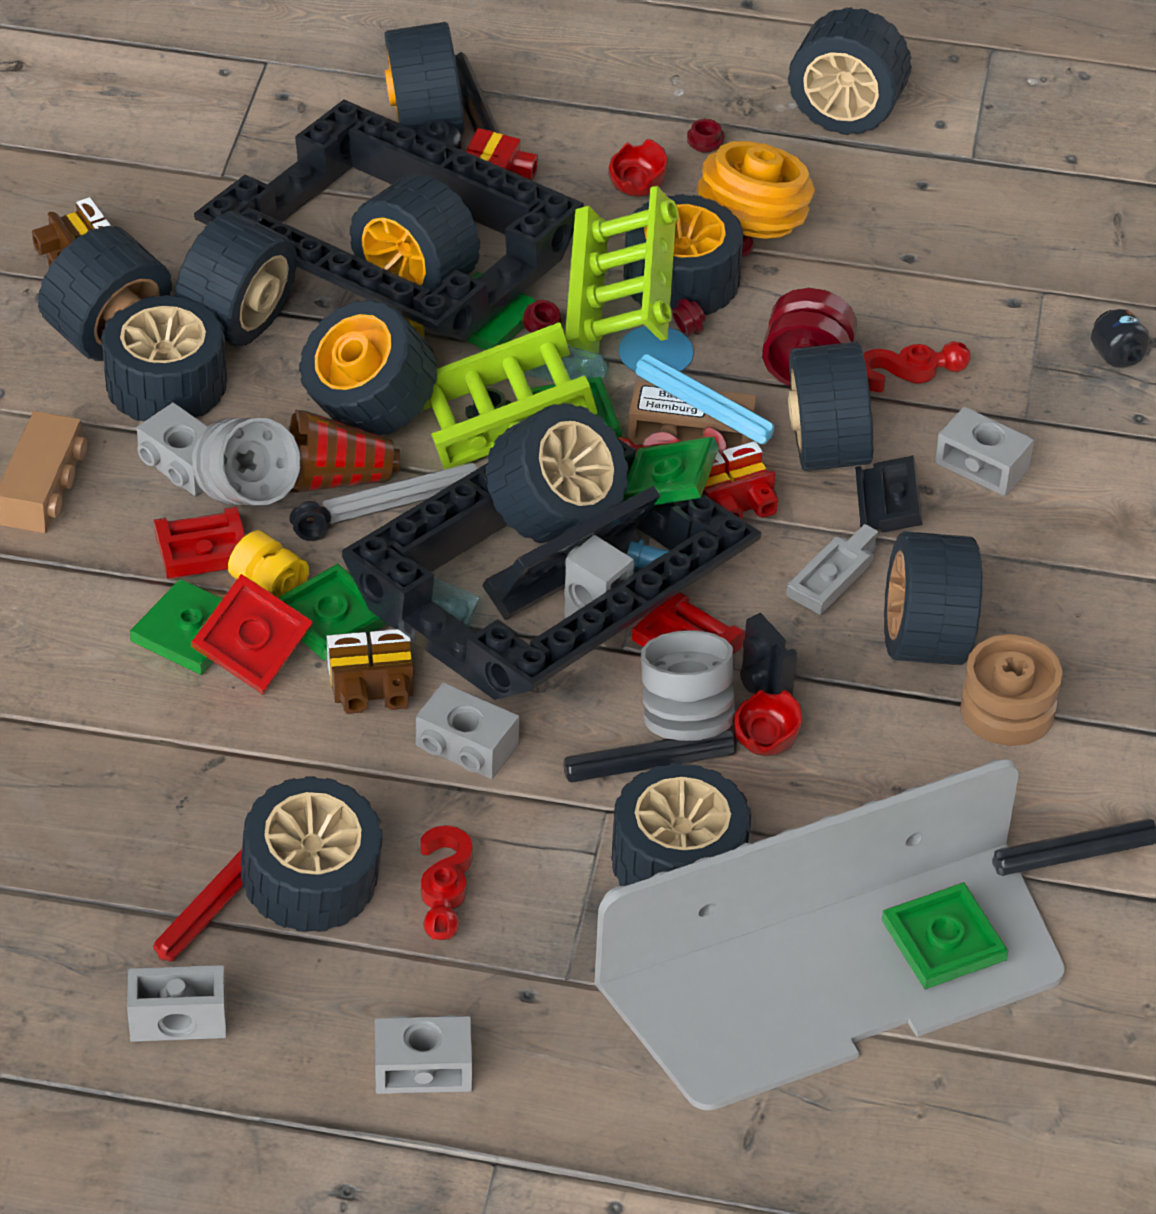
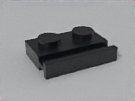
(889, 495)
(765, 659)

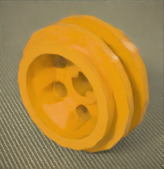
(760, 187)

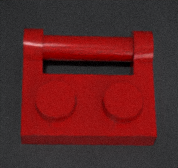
(198, 543)
(667, 619)

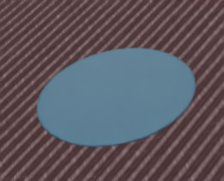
(674, 351)

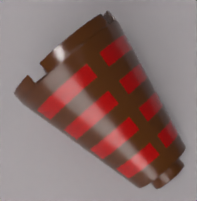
(339, 454)

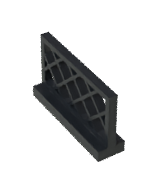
(544, 570)

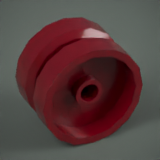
(805, 320)

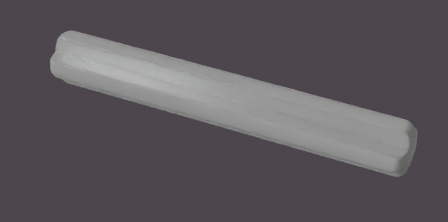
(394, 494)

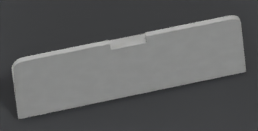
(779, 948)

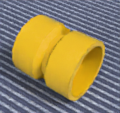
(267, 563)

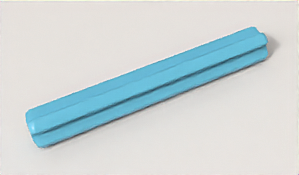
(705, 399)

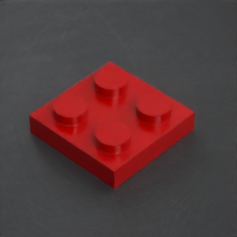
(251, 634)

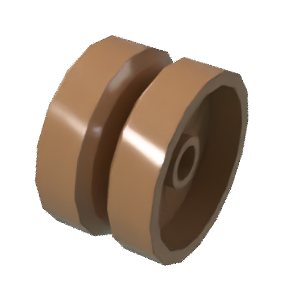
(1011, 690)

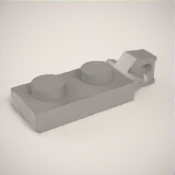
(833, 570)

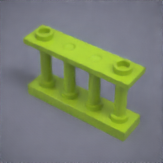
(592, 262)
(476, 436)

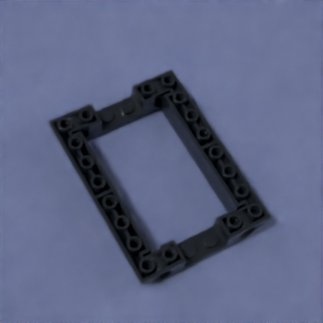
(530, 216)
(397, 582)

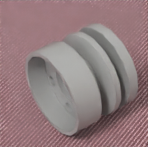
(266, 458)
(688, 685)

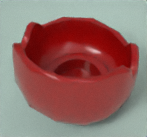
(638, 168)
(768, 723)

